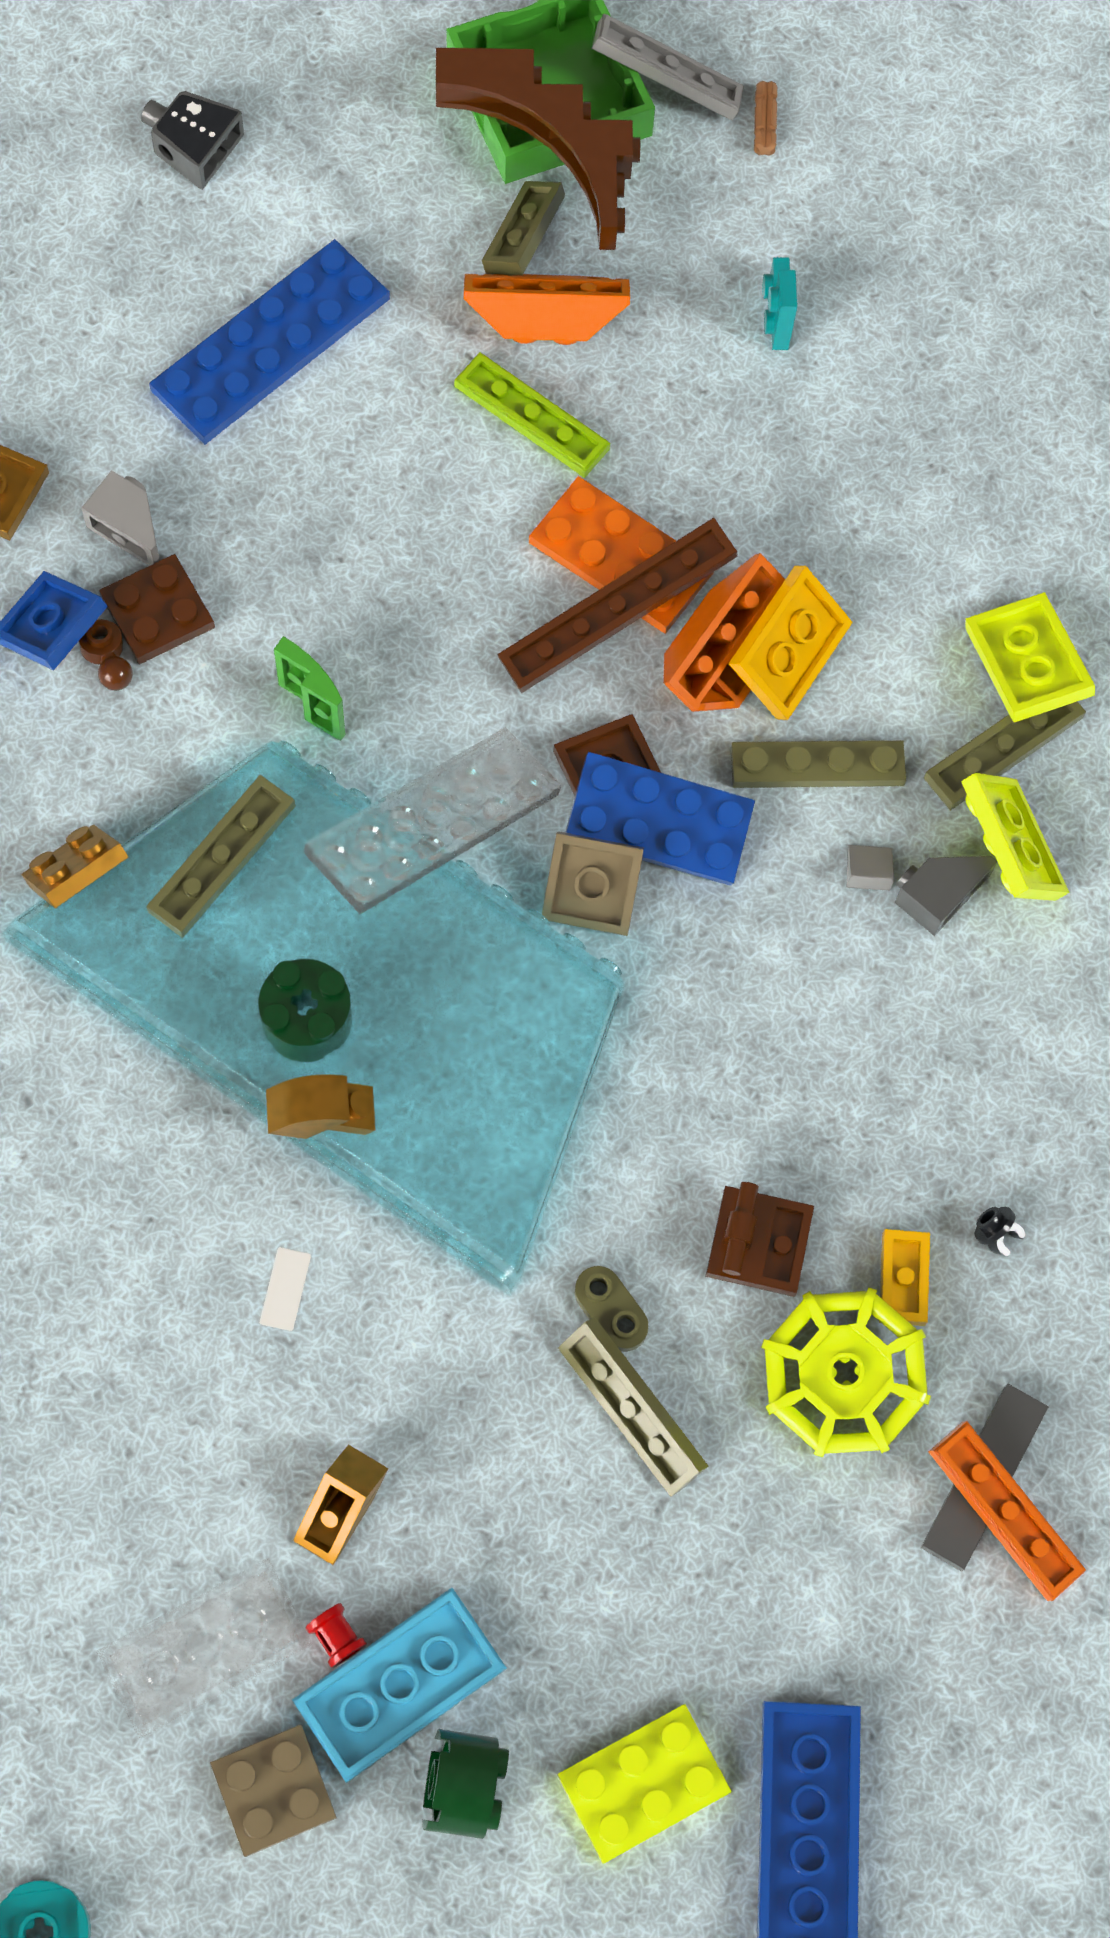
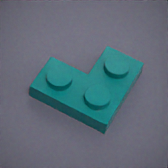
(781, 293)

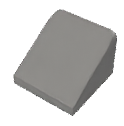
(870, 867)

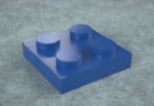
(50, 620)

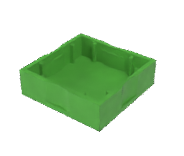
(562, 45)

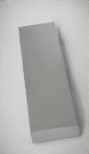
(667, 66)

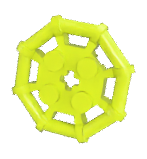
(846, 1399)

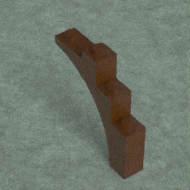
(511, 89)

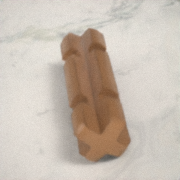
(765, 118)

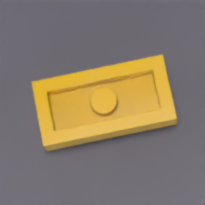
(906, 1273)

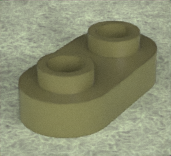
(611, 1307)

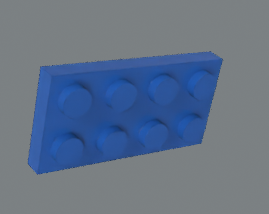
(671, 817)

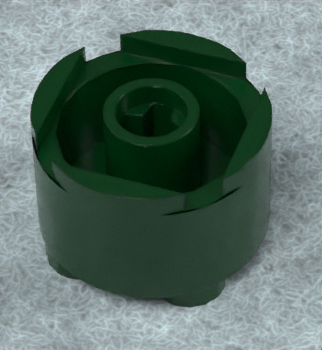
(300, 985)
(464, 1783)

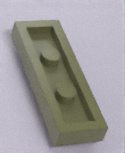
(523, 228)

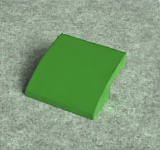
(307, 680)

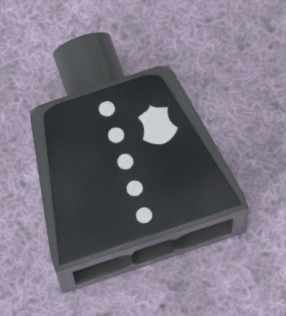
(193, 134)

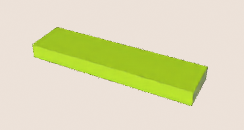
(532, 414)

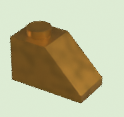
(340, 1504)

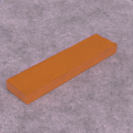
(1007, 1511)

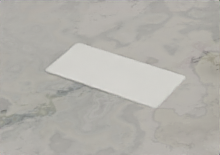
(285, 1289)

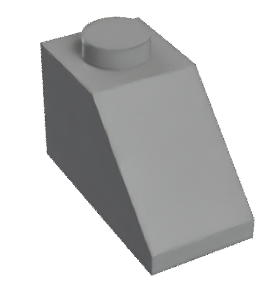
(123, 516)

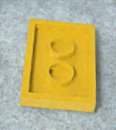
(790, 642)

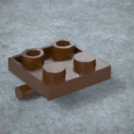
(759, 1240)

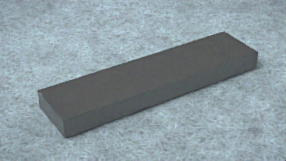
(1007, 1435)

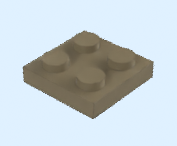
(592, 883)
(273, 1790)

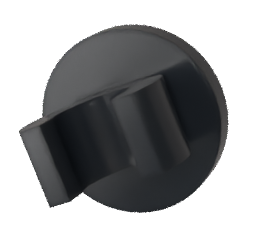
(993, 1226)

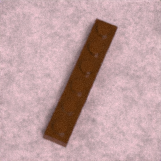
(617, 605)

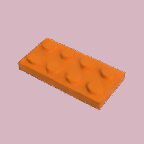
(604, 541)

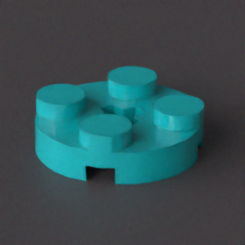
(48, 1900)

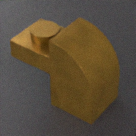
(318, 1104)

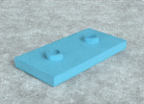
(399, 1685)

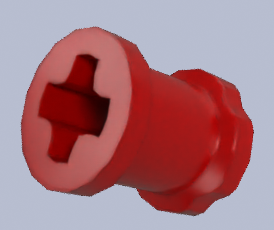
(336, 1635)

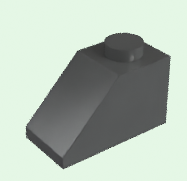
(941, 888)

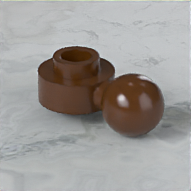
(114, 671)

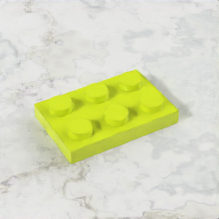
(1029, 657)
(1014, 837)
(644, 1783)

